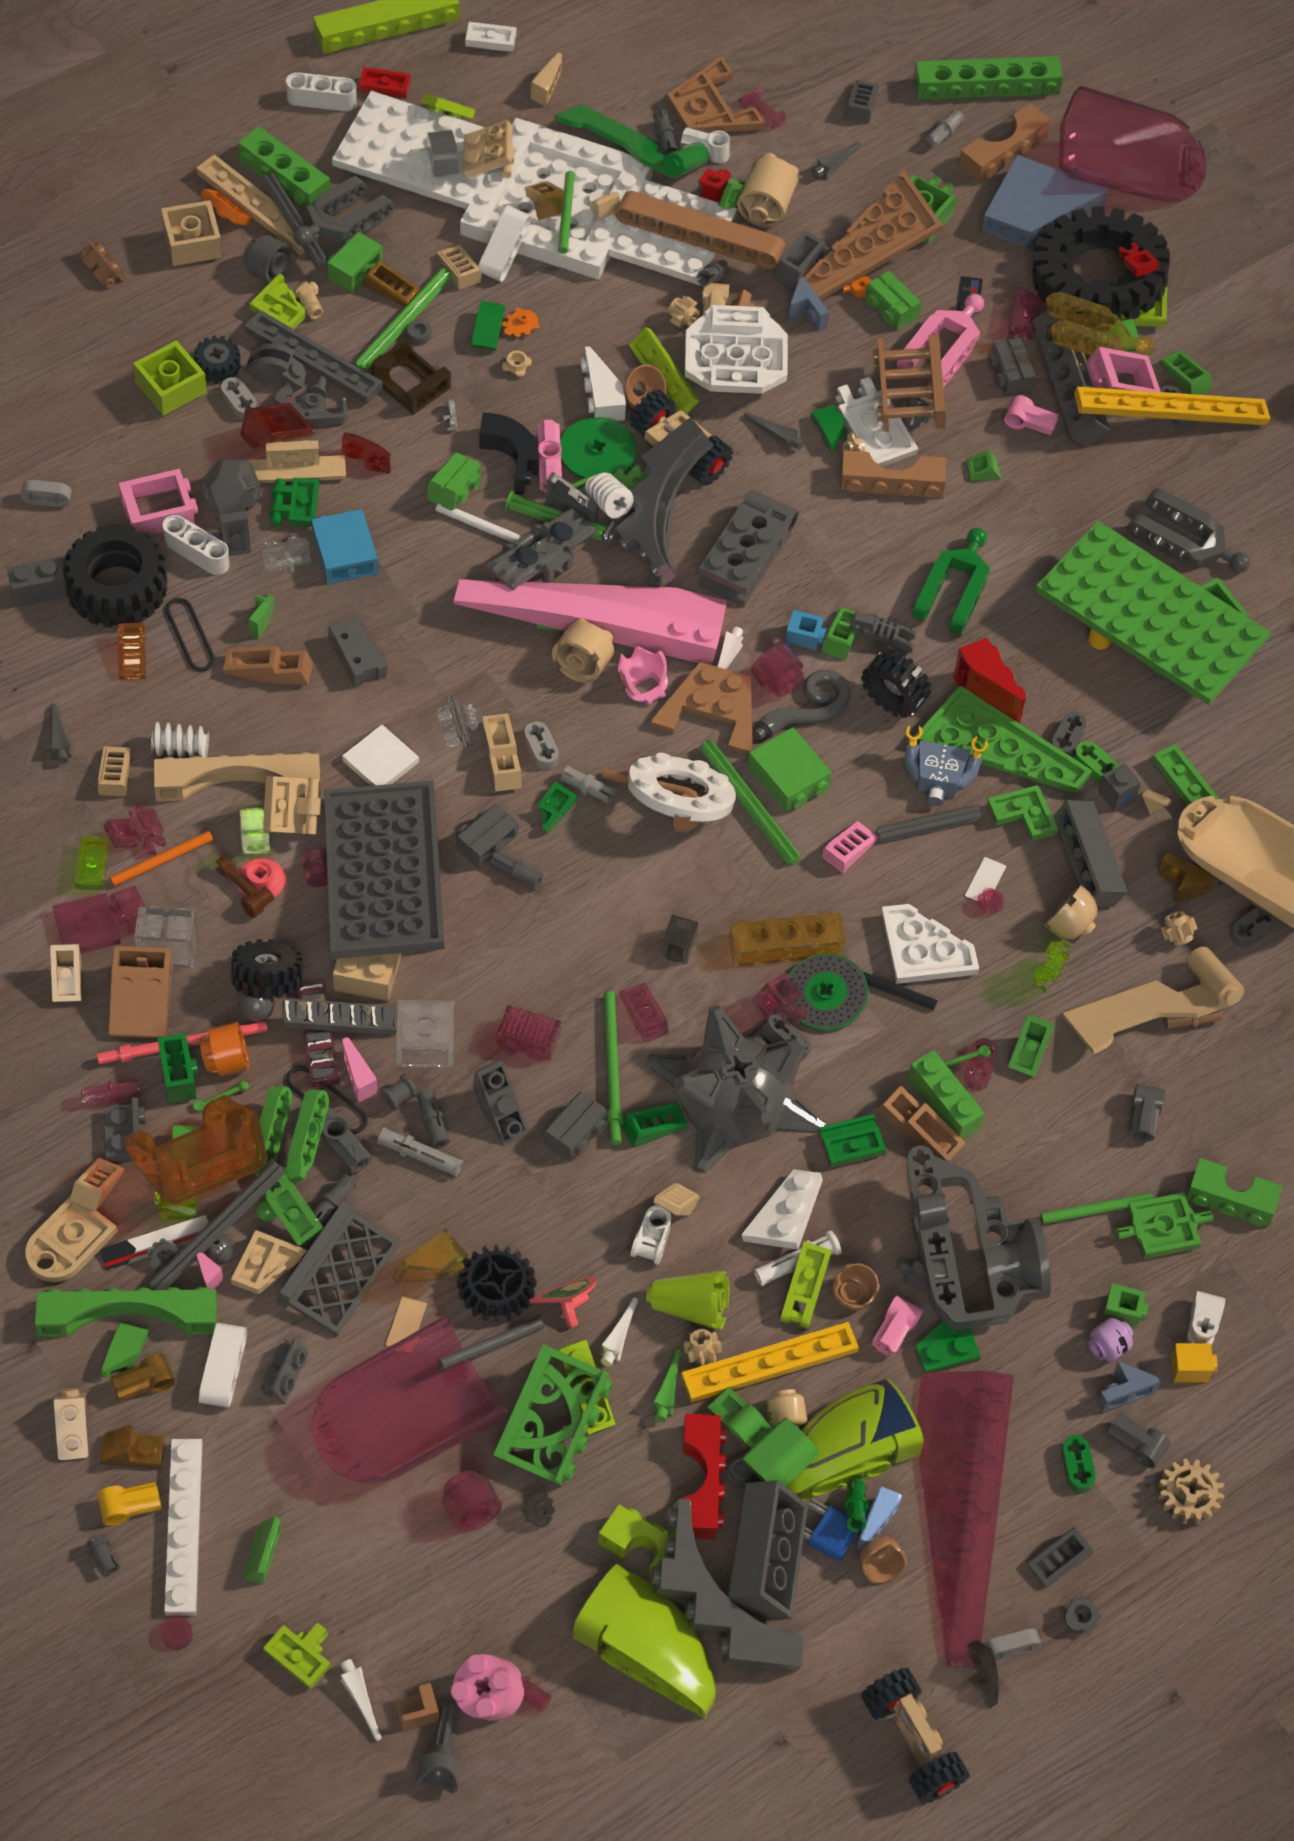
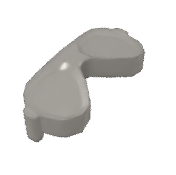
(452, 417)

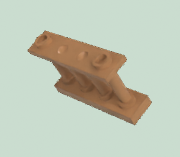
(933, 391)

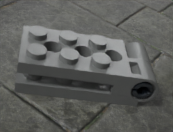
(747, 547)

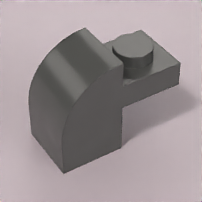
(442, 152)

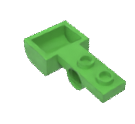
(774, 1452)

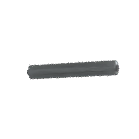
(928, 823)

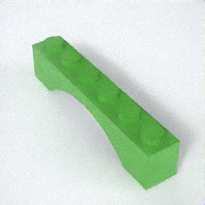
(65, 1312)

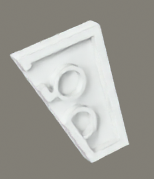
(786, 1213)

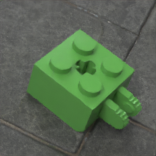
(939, 200)

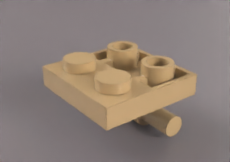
(489, 150)
(291, 805)

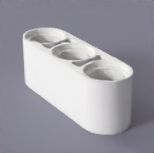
(321, 91)
(504, 243)
(196, 544)
(223, 1365)

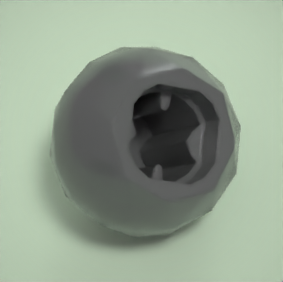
(256, 1009)

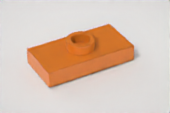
(225, 207)

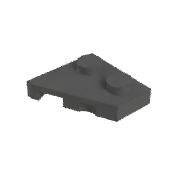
(564, 496)

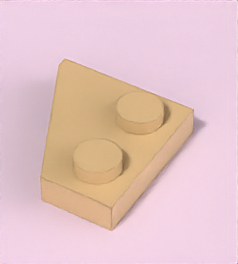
(265, 1262)

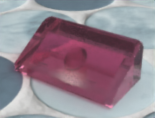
(1024, 312)

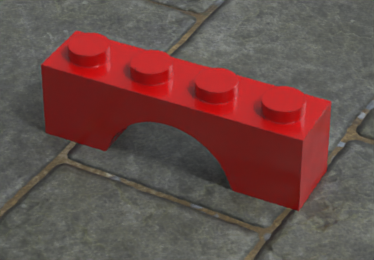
(702, 1442)

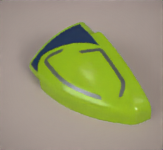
(857, 1438)

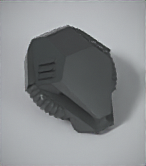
(230, 486)

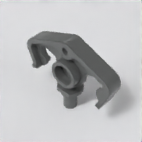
(313, 404)

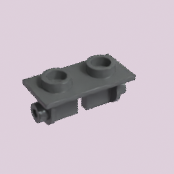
(290, 1358)

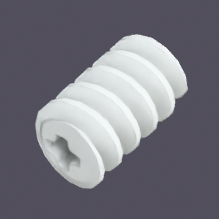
(609, 494)
(179, 741)

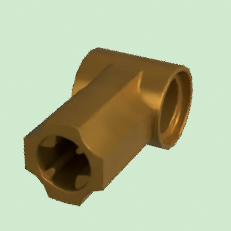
(151, 1375)

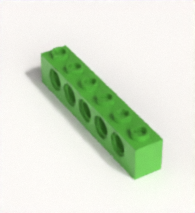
(987, 77)

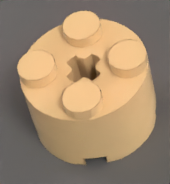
(583, 651)

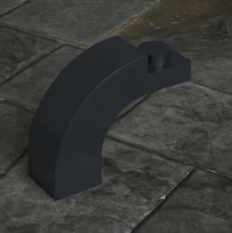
(515, 440)

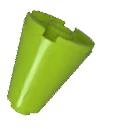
(692, 1297)

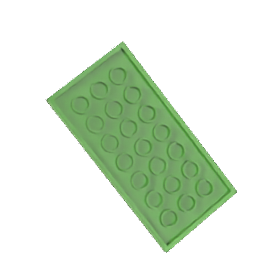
(1153, 612)

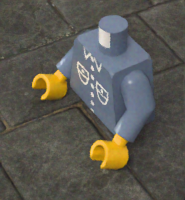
(941, 768)

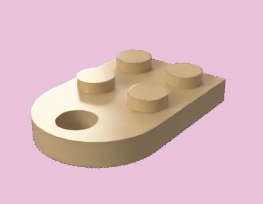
(69, 1239)

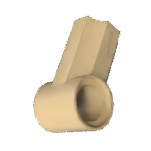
(715, 295)

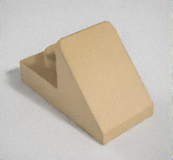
(66, 972)

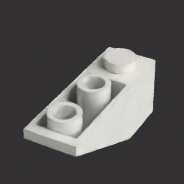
(605, 389)

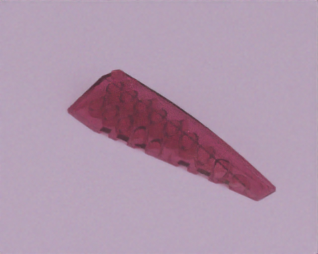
(961, 1471)

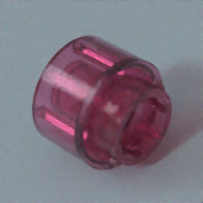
(778, 670)
(470, 1501)

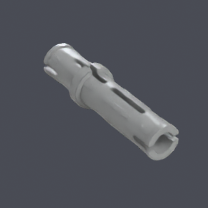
(388, 1139)

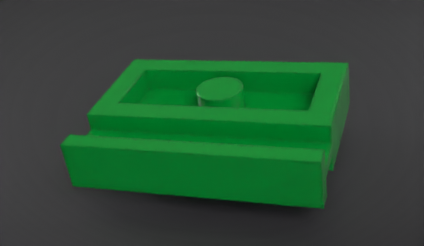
(852, 1141)

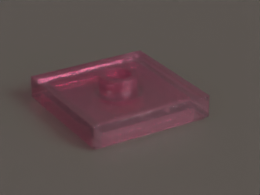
(87, 923)

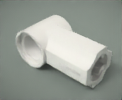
(716, 143)

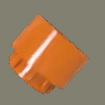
(225, 1050)

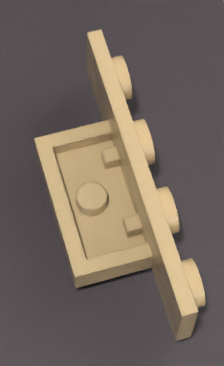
(297, 460)

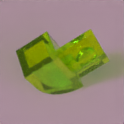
(253, 837)

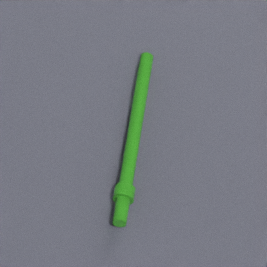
(614, 1115)

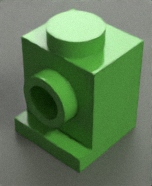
(1125, 1305)

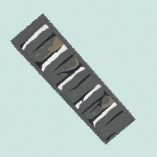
(339, 1016)

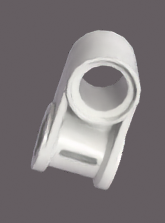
(652, 1239)
(1205, 1317)

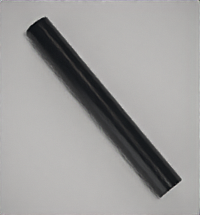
(900, 991)

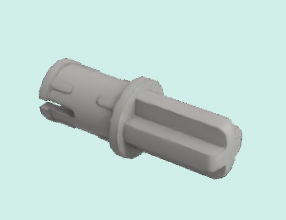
(945, 128)

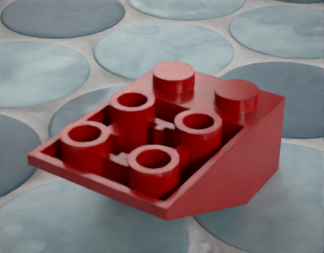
(986, 676)

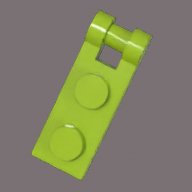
(806, 1284)

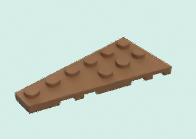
(880, 234)

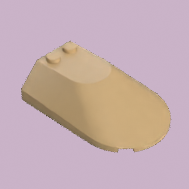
(1244, 850)

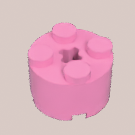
(471, 1690)

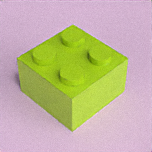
(170, 377)

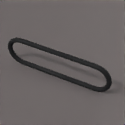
(180, 638)
(334, 1091)

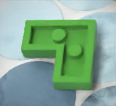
(1025, 805)

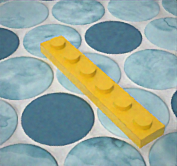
(769, 1362)

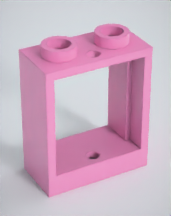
(1106, 361)
(154, 484)

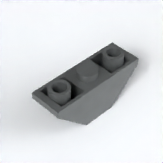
(499, 1102)

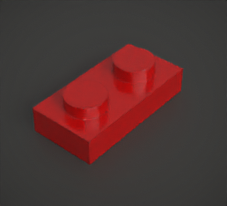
(385, 82)

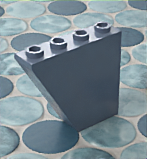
(1033, 198)

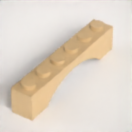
(182, 777)

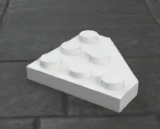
(924, 948)

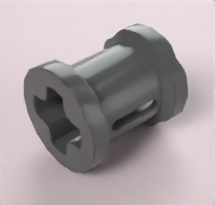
(399, 1092)

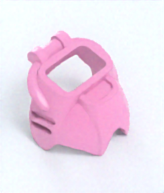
(641, 667)

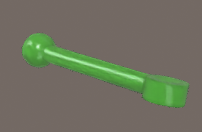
(983, 1051)
(199, 1105)

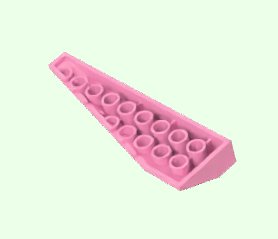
(652, 618)

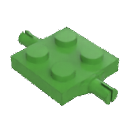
(1164, 1225)

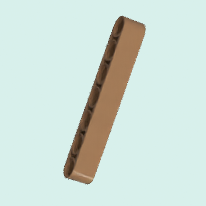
(700, 229)

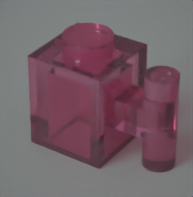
(778, 999)

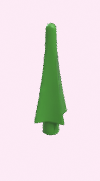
(665, 1398)

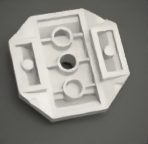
(736, 351)

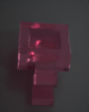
(148, 824)

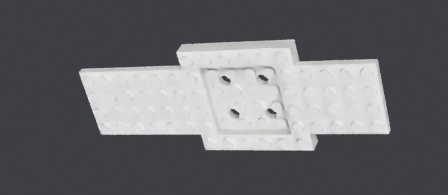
(391, 147)

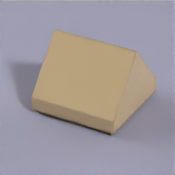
(605, 205)

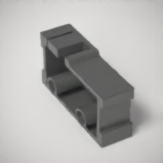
(357, 652)

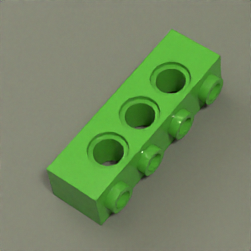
(294, 174)

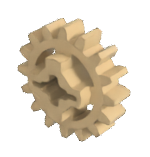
(1204, 1491)

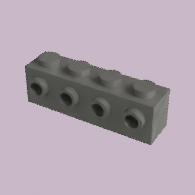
(1090, 851)

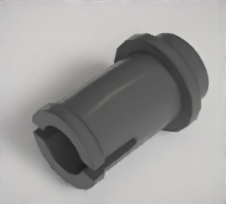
(102, 1555)

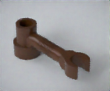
(256, 899)

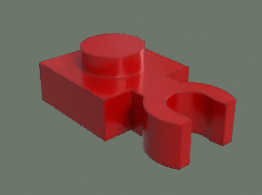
(1138, 262)

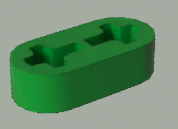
(1071, 1464)

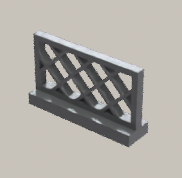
(317, 1255)

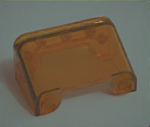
(205, 1158)

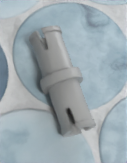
(588, 784)

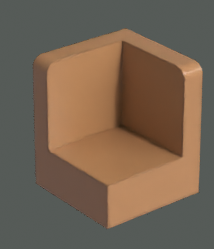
(418, 1709)

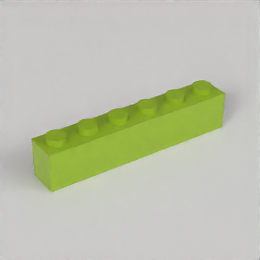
(380, 21)

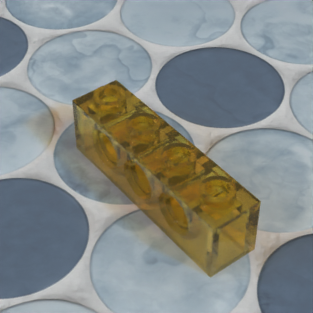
(779, 949)

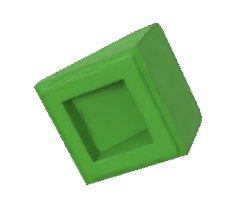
(983, 467)

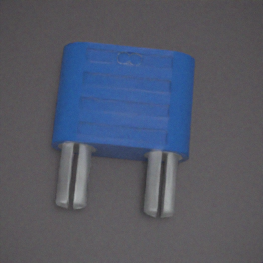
(832, 1534)

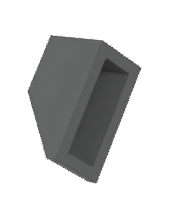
(798, 259)

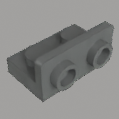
(119, 1123)

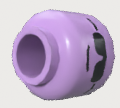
(1111, 1340)

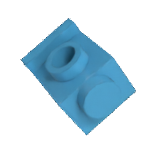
(805, 630)

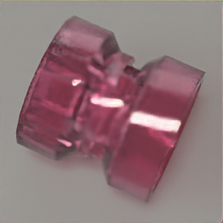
(316, 865)

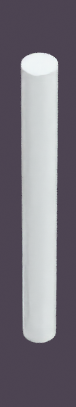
(480, 524)

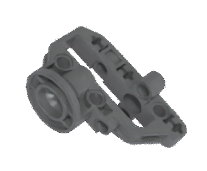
(1013, 1262)

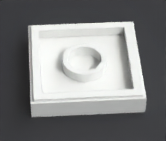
(380, 758)

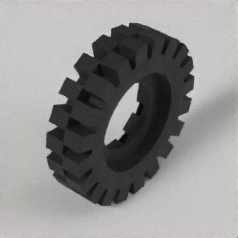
(1069, 238)

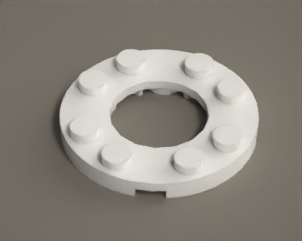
(710, 807)

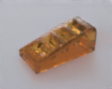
(131, 635)

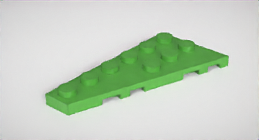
(1010, 744)

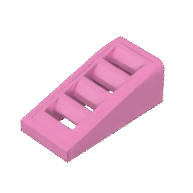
(842, 862)
(361, 1076)

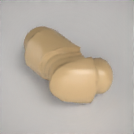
(307, 294)

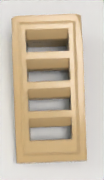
(546, 79)
(464, 279)
(114, 787)
(94, 1186)
(677, 1200)

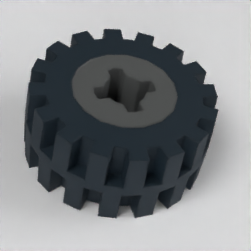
(217, 369)

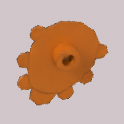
(520, 322)

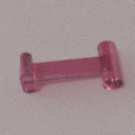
(753, 97)

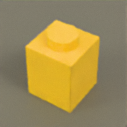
(1193, 1363)

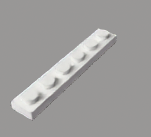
(183, 1527)

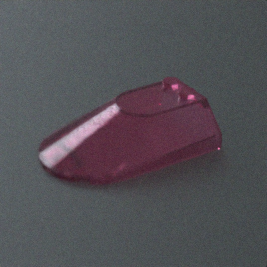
(1129, 147)
(401, 1408)

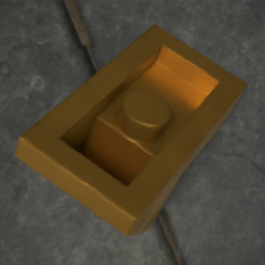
(546, 198)
(1192, 879)
(131, 1449)

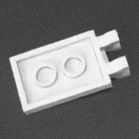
(862, 421)

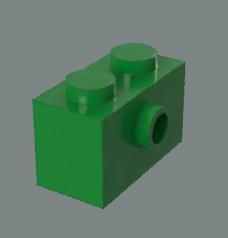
(177, 1068)

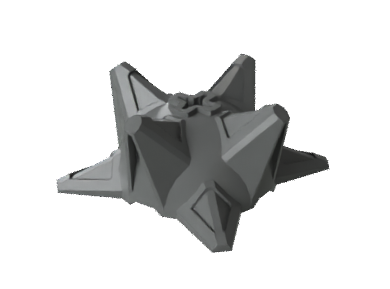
(737, 1087)

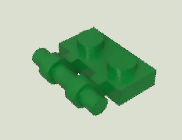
(303, 502)

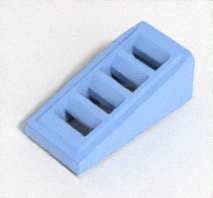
(882, 1510)

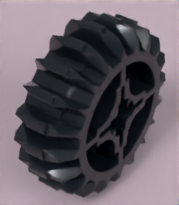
(517, 1273)

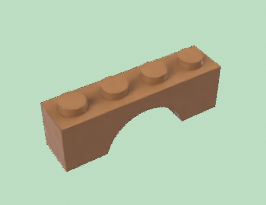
(984, 157)
(863, 474)

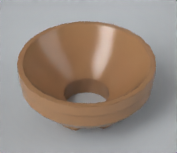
(650, 379)

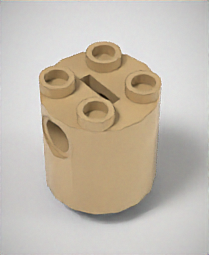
(767, 191)

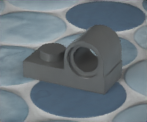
(235, 532)

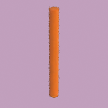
(161, 858)

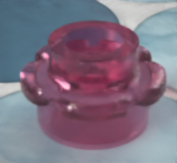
(988, 906)

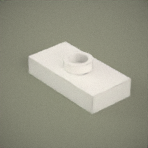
(491, 36)

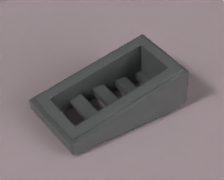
(854, 109)
(1072, 1535)

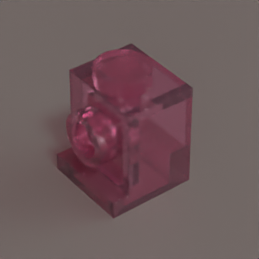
(125, 906)

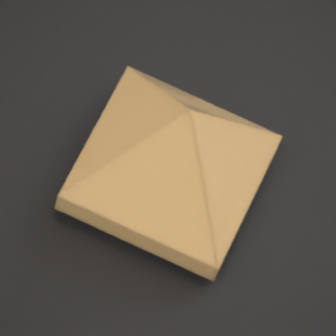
(1155, 801)

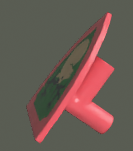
(570, 1297)

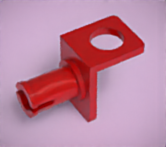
(714, 183)

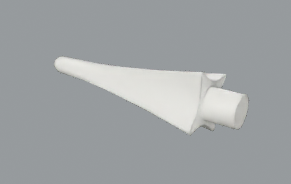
(731, 646)
(615, 1341)
(355, 1685)

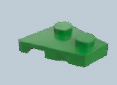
(946, 1349)

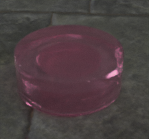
(176, 1633)

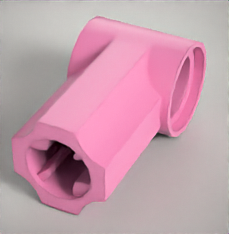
(1024, 414)
(899, 1320)

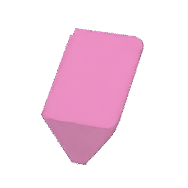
(210, 1271)

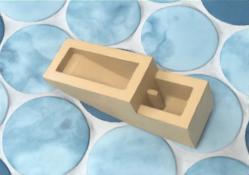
(502, 752)

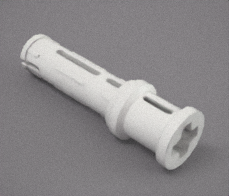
(787, 1263)

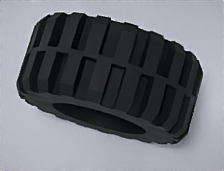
(110, 549)

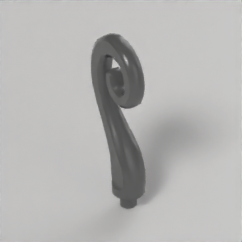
(781, 718)

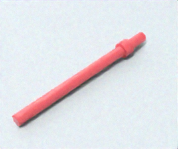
(127, 1053)

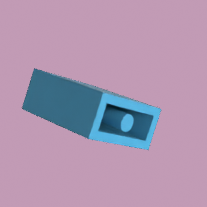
(344, 546)

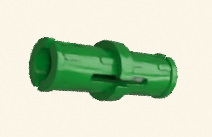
(856, 1505)

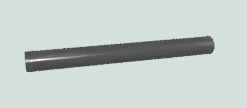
(490, 1343)

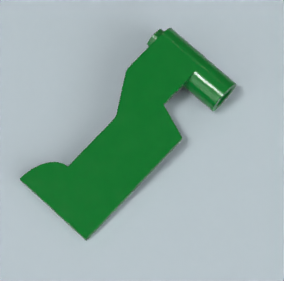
(638, 145)

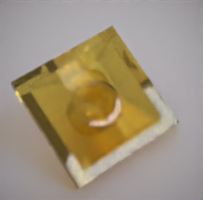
(433, 1260)

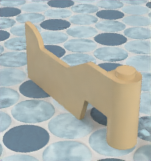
(1102, 1018)

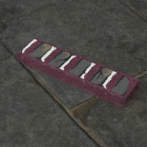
(319, 1043)

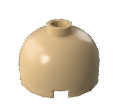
(1074, 915)

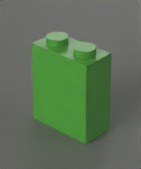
(789, 770)

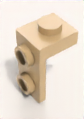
(71, 1424)

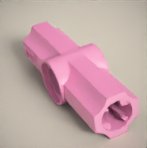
(549, 451)

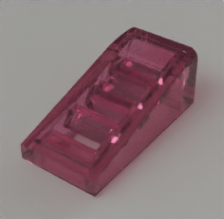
(651, 1027)

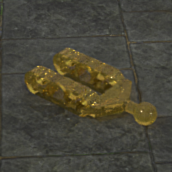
(1089, 325)

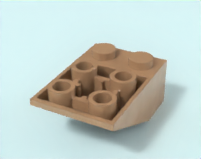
(140, 991)

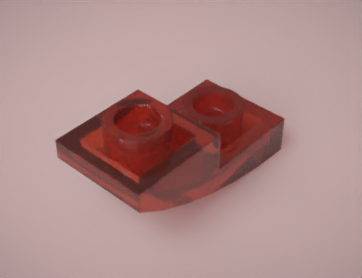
(375, 456)

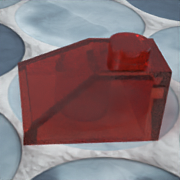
(273, 424)

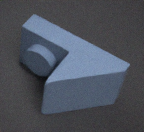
(808, 303)
(1132, 1386)

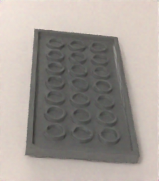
(383, 870)

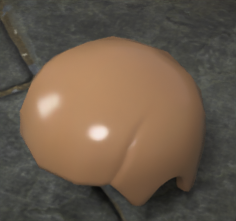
(855, 1286)
(882, 1559)

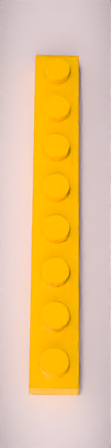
(1171, 406)

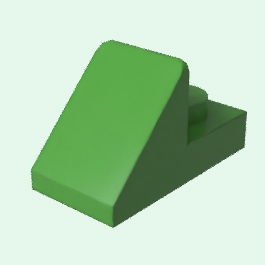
(1031, 1045)

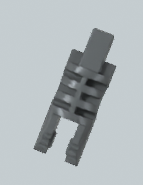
(883, 631)

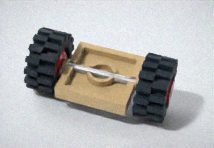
(655, 422)
(897, 1694)

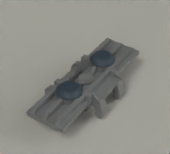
(553, 549)

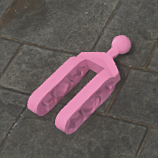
(955, 321)

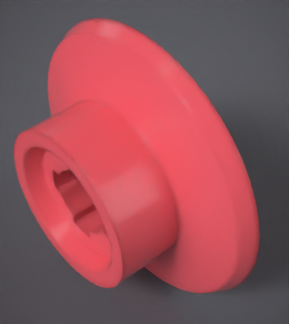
(273, 875)

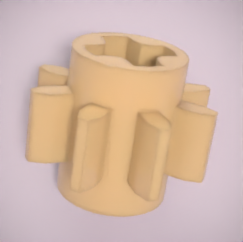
(683, 311)
(1179, 928)
(702, 1347)

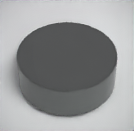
(419, 332)

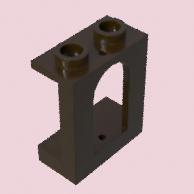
(432, 387)

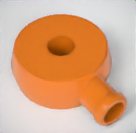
(857, 287)

